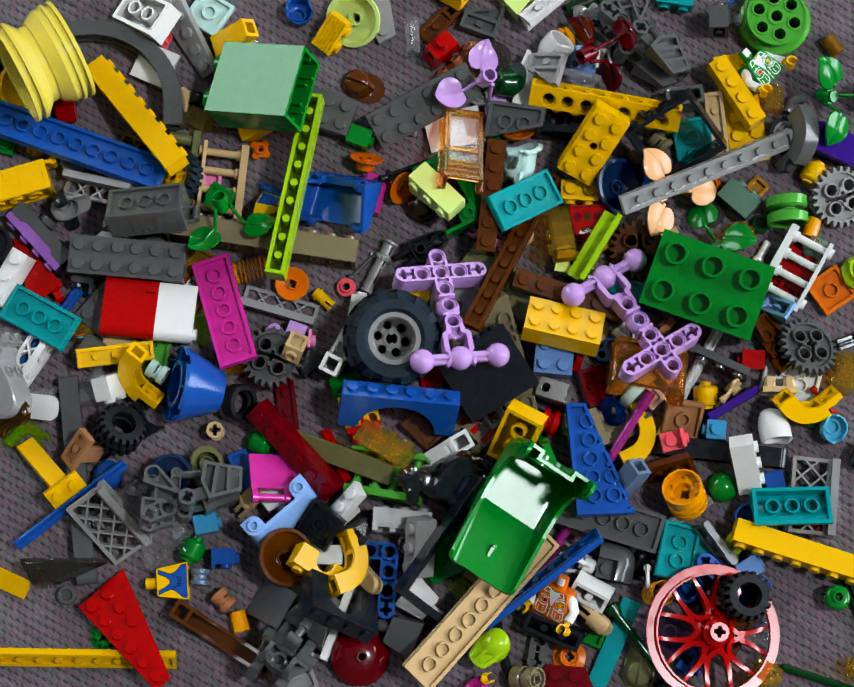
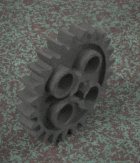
(807, 347)
(266, 373)

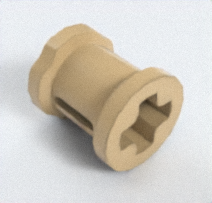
(210, 427)

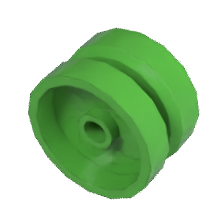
(786, 210)

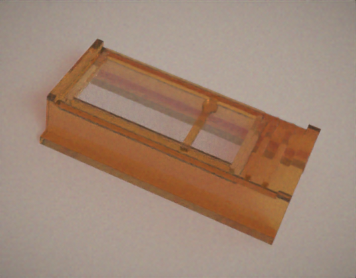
(461, 147)

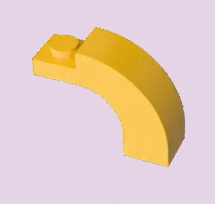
(133, 379)
(807, 411)
(645, 439)
(355, 564)

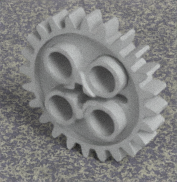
(835, 179)

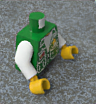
(761, 69)

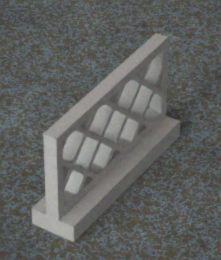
(832, 480)
(121, 510)

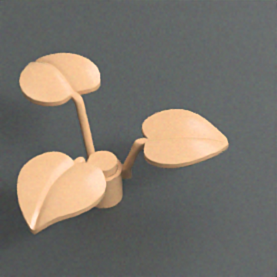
(659, 217)

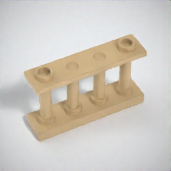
(239, 174)

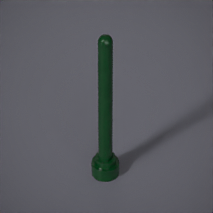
(614, 611)
(813, 676)

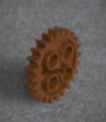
(620, 247)

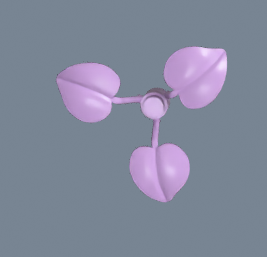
(482, 57)

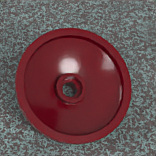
(351, 669)

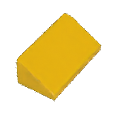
(14, 584)

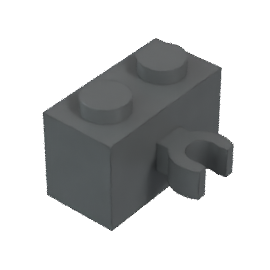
(720, 20)

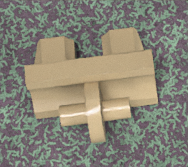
(769, 386)

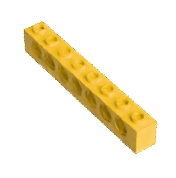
(616, 100)

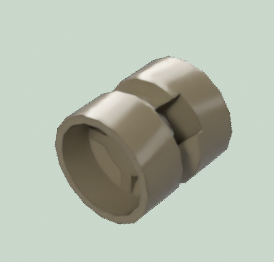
(526, 676)

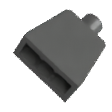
(401, 633)

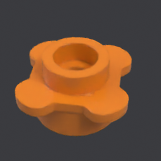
(260, 154)

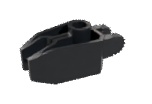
(420, 248)

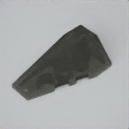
(58, 570)

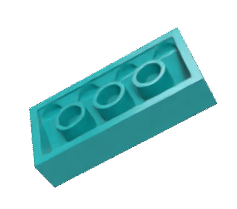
(791, 506)

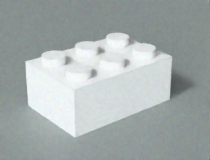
(148, 17)

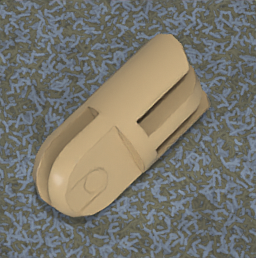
(245, 503)
(372, 582)
(596, 621)

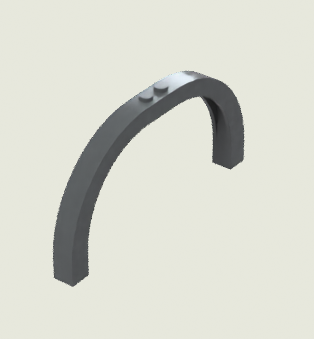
(112, 32)

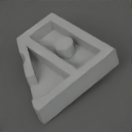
(548, 66)

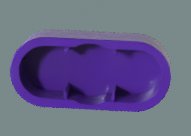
(840, 153)

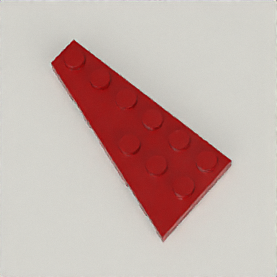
(122, 623)

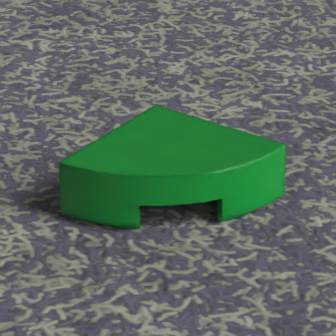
(593, 640)

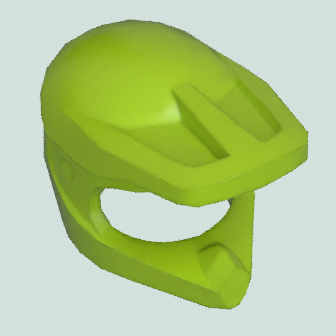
(490, 648)

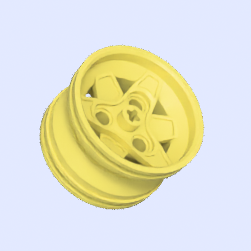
(44, 61)

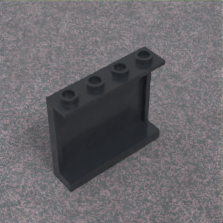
(490, 387)

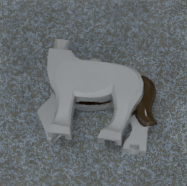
(14, 392)

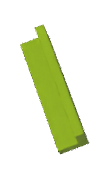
(594, 246)

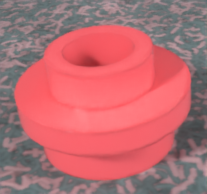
(346, 293)

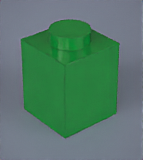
(360, 138)

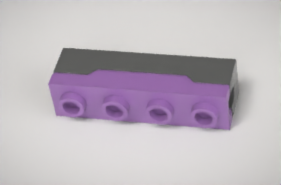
(39, 236)

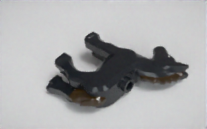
(443, 482)

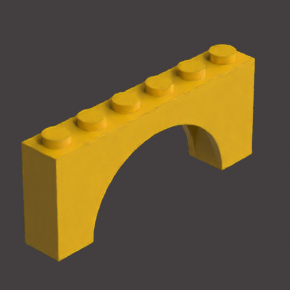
(240, 31)

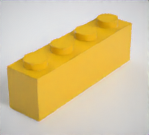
(736, 92)

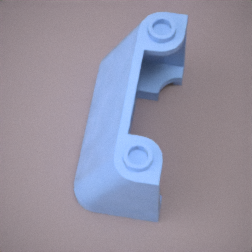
(287, 517)

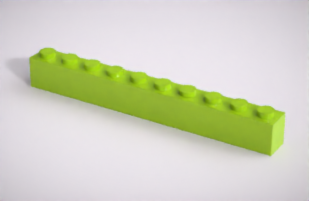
(294, 192)

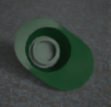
(510, 81)

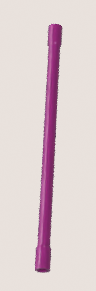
(641, 406)

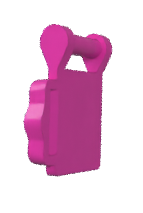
(270, 473)

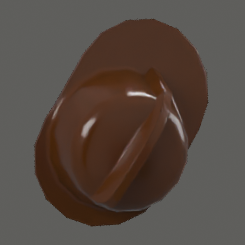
(362, 86)

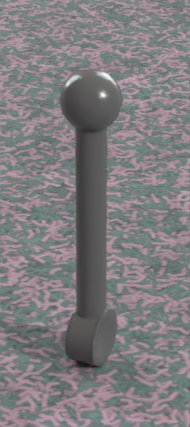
(372, 256)

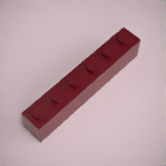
(295, 449)

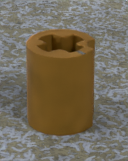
(832, 45)

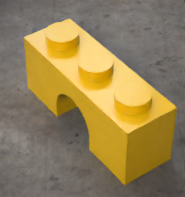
(305, 558)

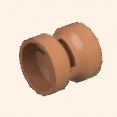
(223, 600)

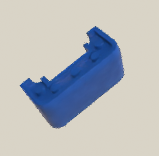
(340, 200)

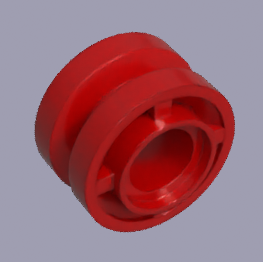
(552, 422)

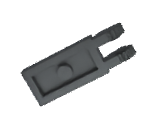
(715, 543)

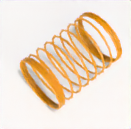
(235, 270)
(652, 585)

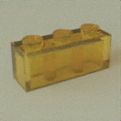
(560, 234)
(385, 444)

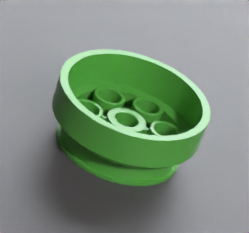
(792, 37)

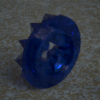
(606, 408)

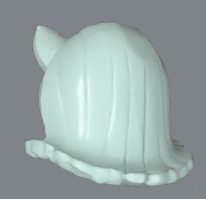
(521, 161)

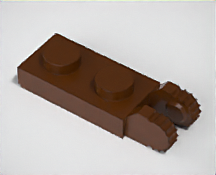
(438, 23)

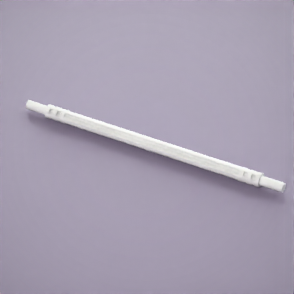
(714, 338)

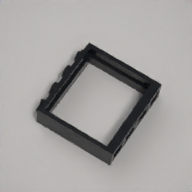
(665, 106)

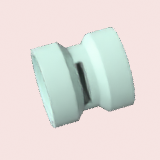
(157, 371)

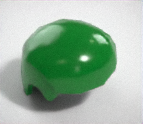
(722, 487)

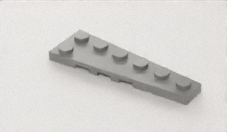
(192, 40)

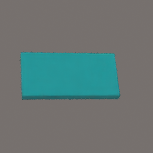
(524, 200)
(40, 317)

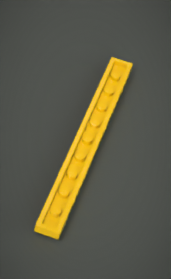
(73, 658)

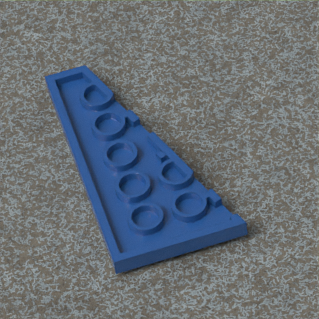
(594, 462)

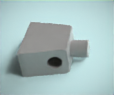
(559, 392)

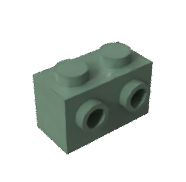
(740, 198)

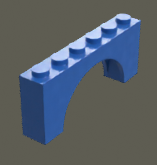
(364, 397)

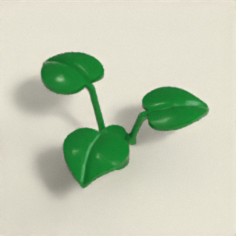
(829, 73)
(220, 199)
(737, 236)

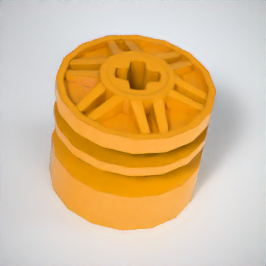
(684, 494)

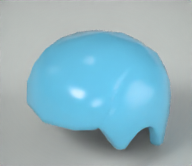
(833, 428)

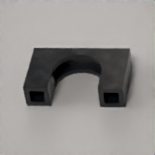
(319, 607)

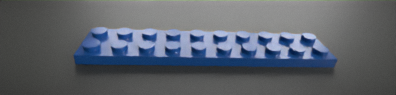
(80, 147)

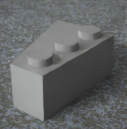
(393, 520)

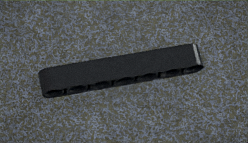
(720, 452)

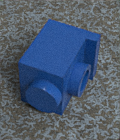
(224, 558)

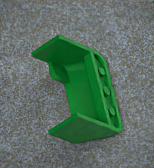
(470, 213)

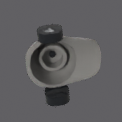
(67, 207)

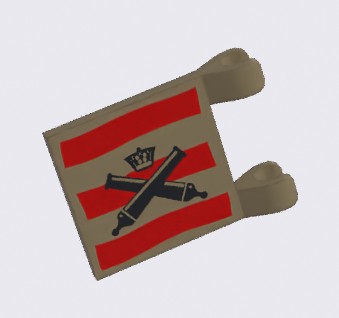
(479, 431)

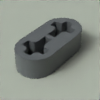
(532, 650)

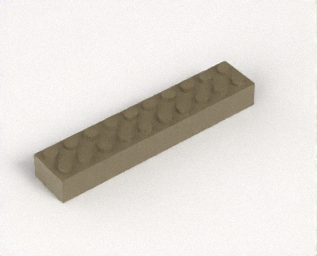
(307, 248)

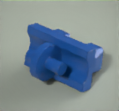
(683, 667)

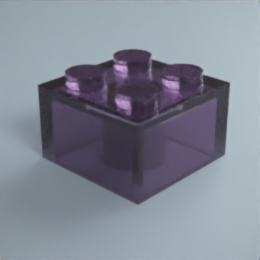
(670, 628)

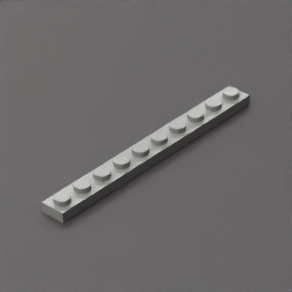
(706, 171)

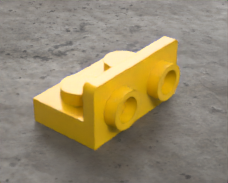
(577, 192)

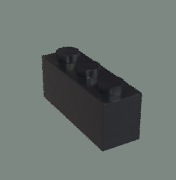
(546, 628)

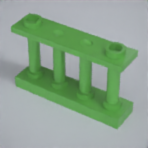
(392, 493)

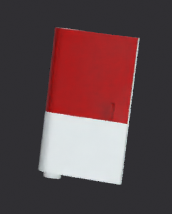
(149, 310)

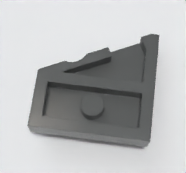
(482, 21)

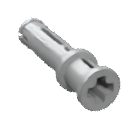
(382, 258)

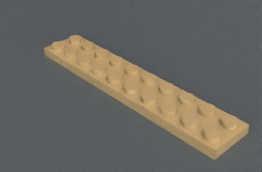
(465, 625)

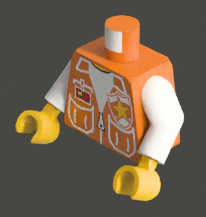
(557, 603)

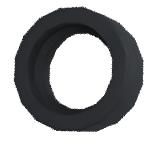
(249, 401)

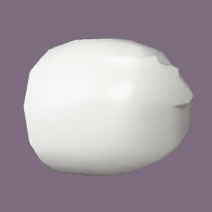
(555, 43)
(774, 427)

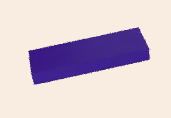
(733, 403)

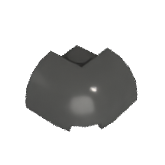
(615, 563)

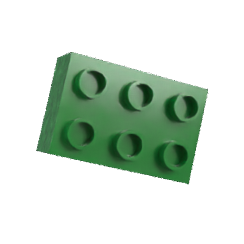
(707, 285)

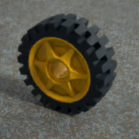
(189, 175)

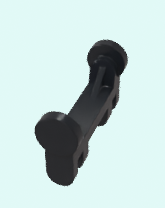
(139, 404)

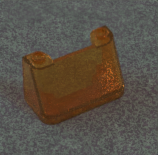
(626, 347)

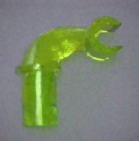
(23, 430)

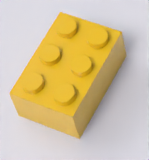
(517, 422)

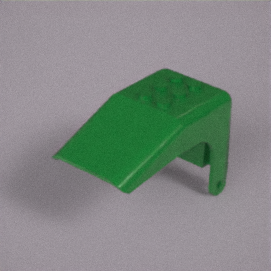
(515, 514)

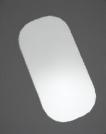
(44, 407)

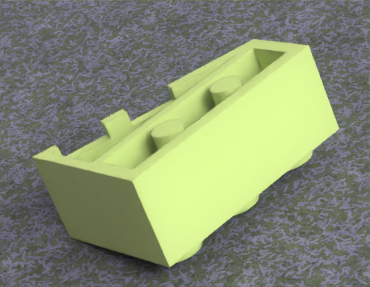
(444, 202)

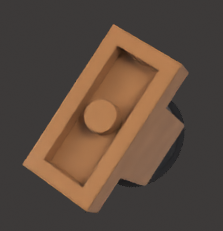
(82, 450)

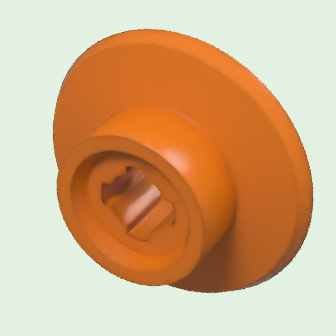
(366, 161)
(399, 188)
(302, 284)
(559, 653)

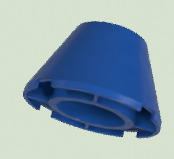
(192, 386)

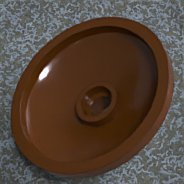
(275, 544)

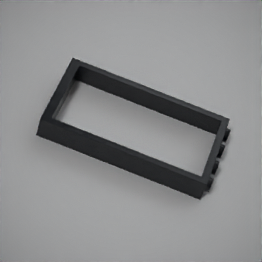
(433, 544)

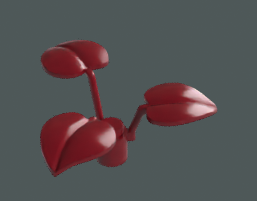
(609, 71)

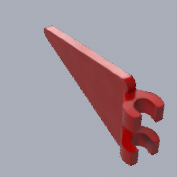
(40, 279)

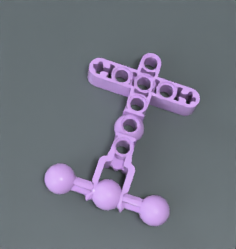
(603, 279)
(442, 280)

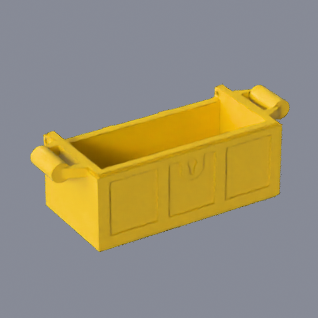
(26, 183)

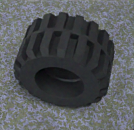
(112, 439)
(759, 591)

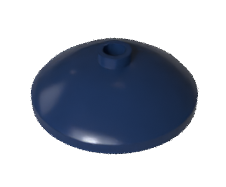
(621, 176)

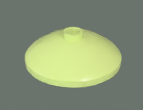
(362, 30)

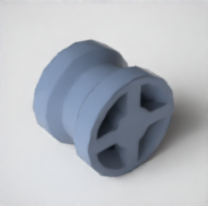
(199, 577)

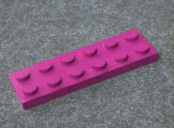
(224, 311)

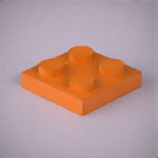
(831, 291)

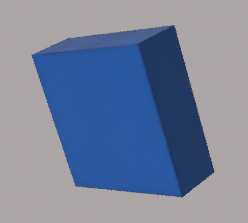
(774, 479)

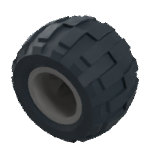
(368, 317)

